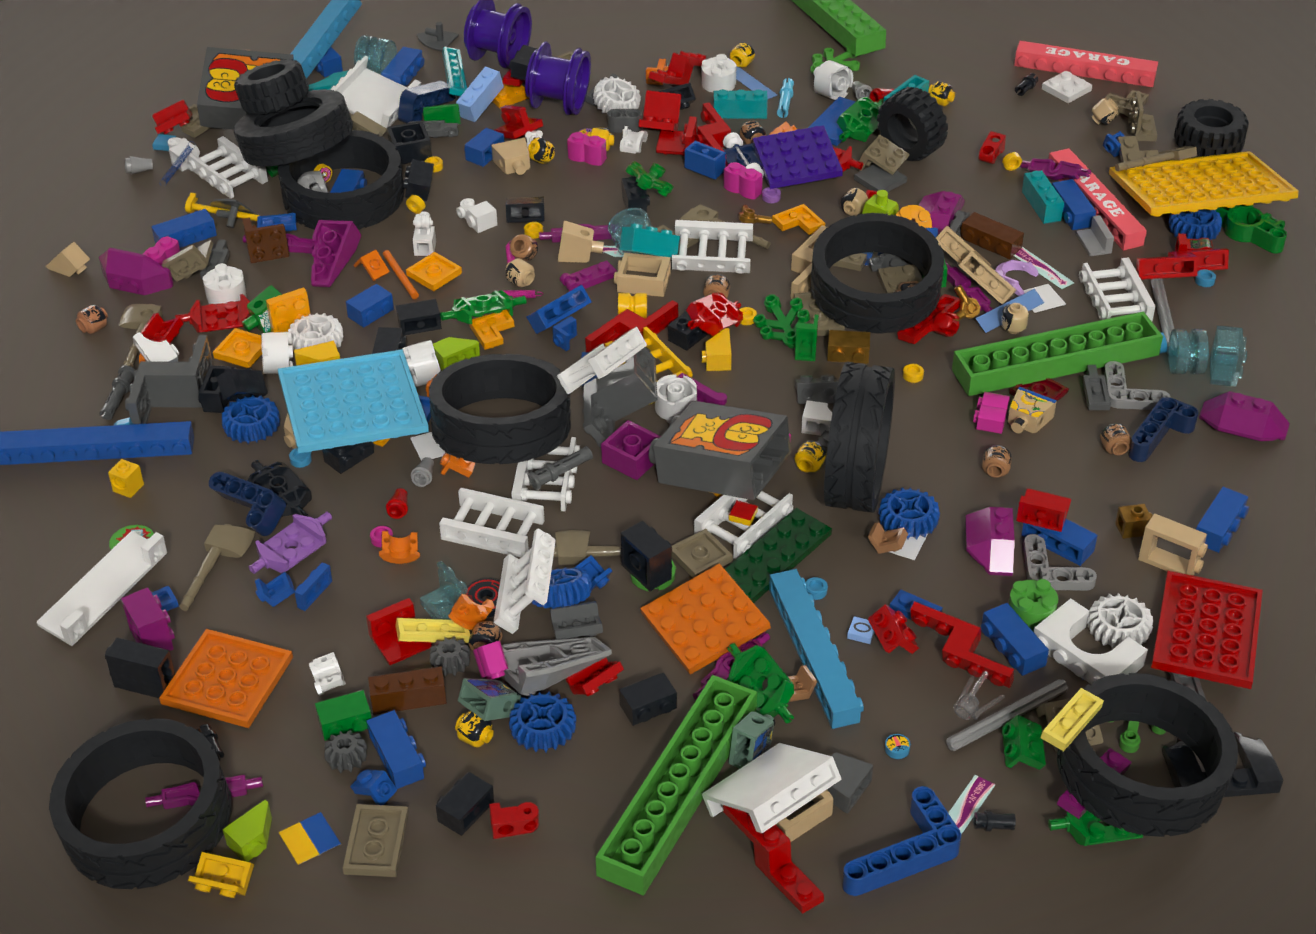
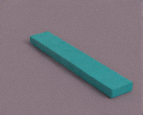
(454, 71)

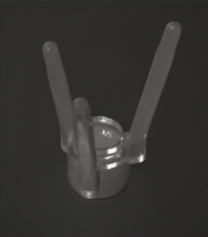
(968, 704)

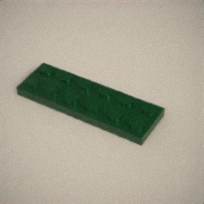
(777, 552)

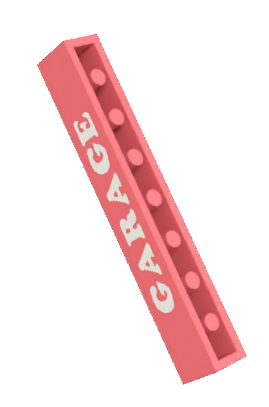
(1086, 63)
(1122, 224)

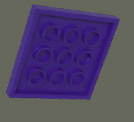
(797, 157)

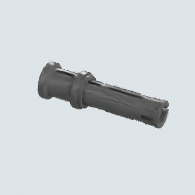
(120, 386)
(551, 471)

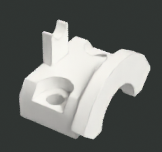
(632, 141)
(326, 673)

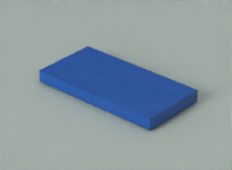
(830, 117)

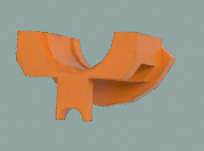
(399, 549)
(468, 613)

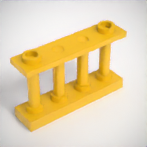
(664, 354)

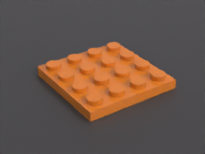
(705, 618)
(226, 678)

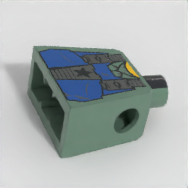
(488, 698)
(751, 738)

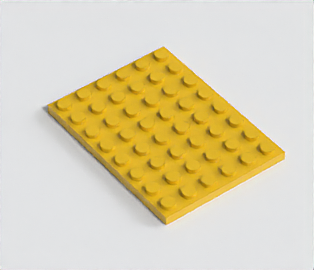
(1204, 183)

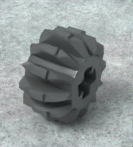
(451, 655)
(345, 751)

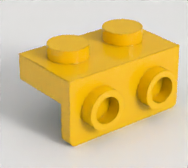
(222, 874)

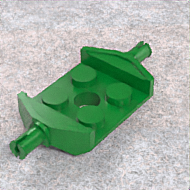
(854, 122)
(477, 306)
(752, 669)
(1089, 831)

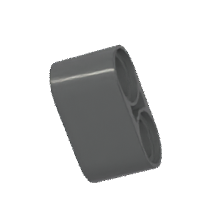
(619, 118)

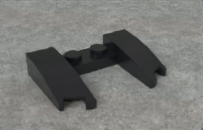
(1258, 776)

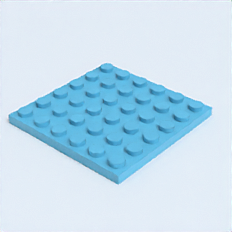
(351, 401)

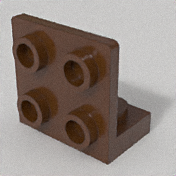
(265, 242)

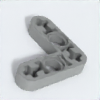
(1119, 394)
(1051, 573)

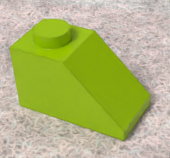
(454, 350)
(250, 832)

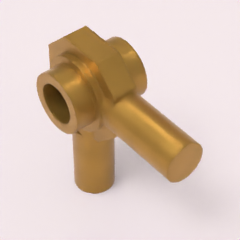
(748, 216)
(968, 307)

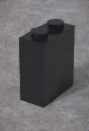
(139, 667)

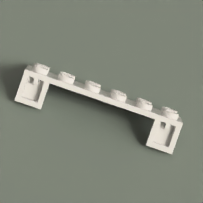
(103, 586)

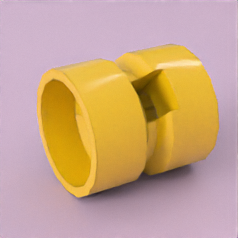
(634, 303)

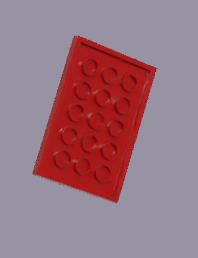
(1208, 630)

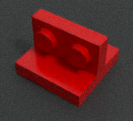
(517, 122)

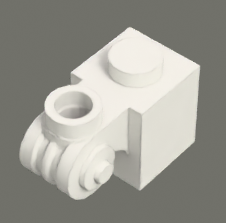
(176, 146)
(478, 216)
(424, 235)

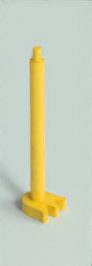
(191, 206)

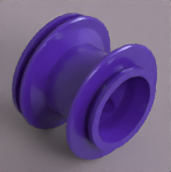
(497, 31)
(558, 78)

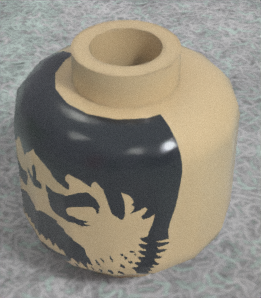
(1105, 111)
(854, 201)
(520, 272)
(1014, 318)

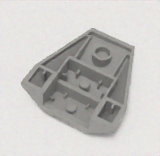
(546, 662)

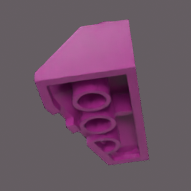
(332, 250)

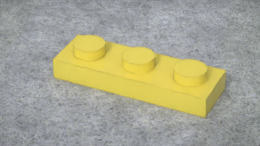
(429, 630)
(1072, 719)

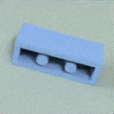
(480, 94)

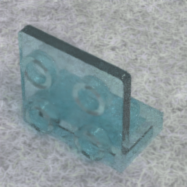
(442, 600)

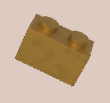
(848, 346)

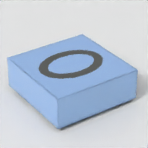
(860, 630)

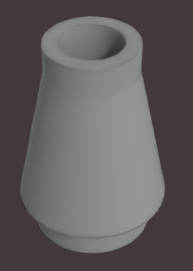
(861, 89)
(136, 164)
(422, 473)

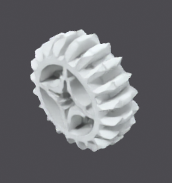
(616, 94)
(315, 330)
(1109, 611)

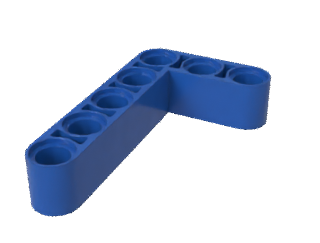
(935, 846)

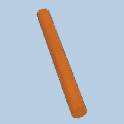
(400, 274)

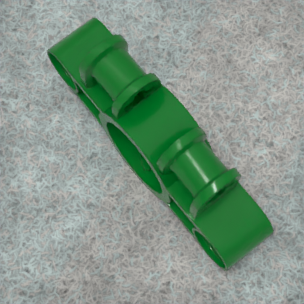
(1261, 228)

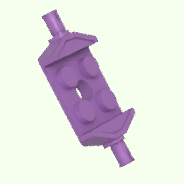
(303, 533)

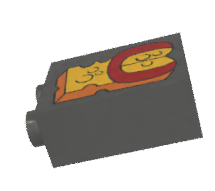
(217, 97)
(721, 449)

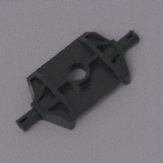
(292, 489)

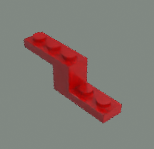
(679, 68)
(714, 131)
(1182, 263)
(628, 320)
(961, 644)
(774, 859)

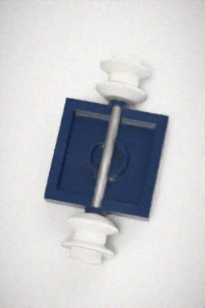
(741, 153)

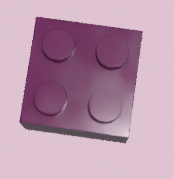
(628, 450)
(147, 619)

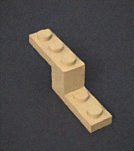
(802, 264)
(975, 265)

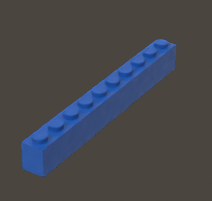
(96, 443)

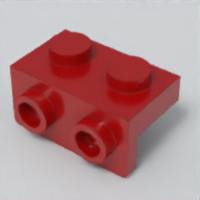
(171, 116)
(160, 330)
(892, 630)
(589, 679)

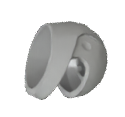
(313, 180)

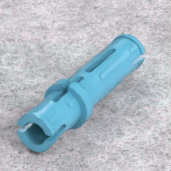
(786, 94)

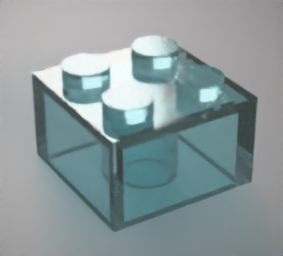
(1227, 356)

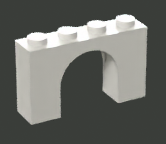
(1069, 621)

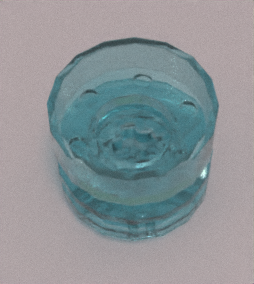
(379, 52)

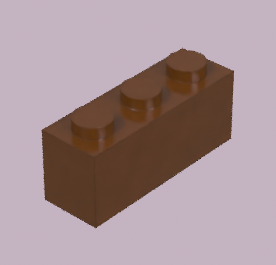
(992, 235)
(407, 690)

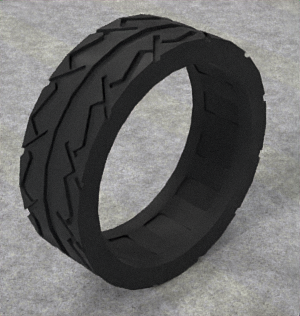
(362, 206)
(870, 310)
(859, 436)
(506, 438)
(121, 750)
(1139, 806)

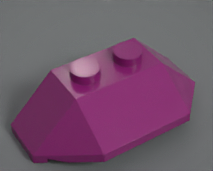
(942, 208)
(134, 272)
(1245, 417)
(991, 539)

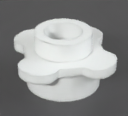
(533, 134)

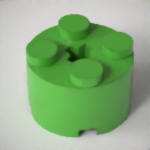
(1033, 600)

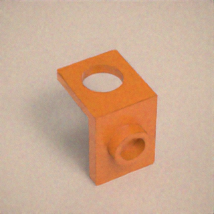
(373, 264)

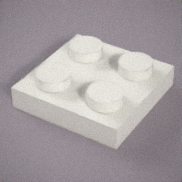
(1066, 86)

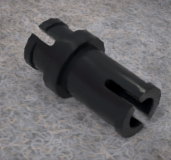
(1027, 83)
(212, 737)
(994, 821)

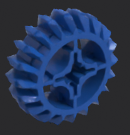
(1196, 224)
(250, 419)
(910, 510)
(567, 588)
(542, 729)

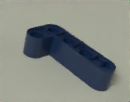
(416, 98)
(1165, 415)
(264, 503)

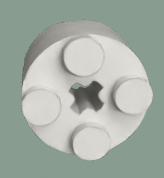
(718, 73)
(832, 79)
(224, 284)
(276, 351)
(422, 362)
(674, 396)

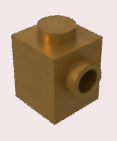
(1132, 520)

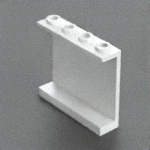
(371, 93)
(774, 785)

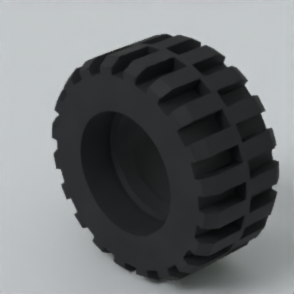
(271, 86)
(924, 114)
(1211, 127)

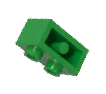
(343, 714)

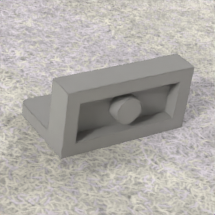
(1097, 239)

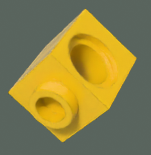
(126, 478)

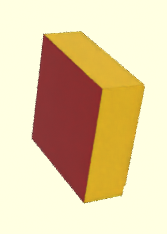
(743, 513)

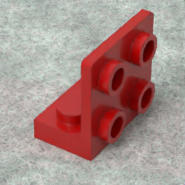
(661, 110)
(676, 141)
(1043, 509)
(384, 634)

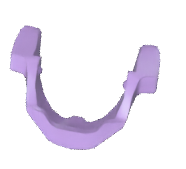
(1016, 265)

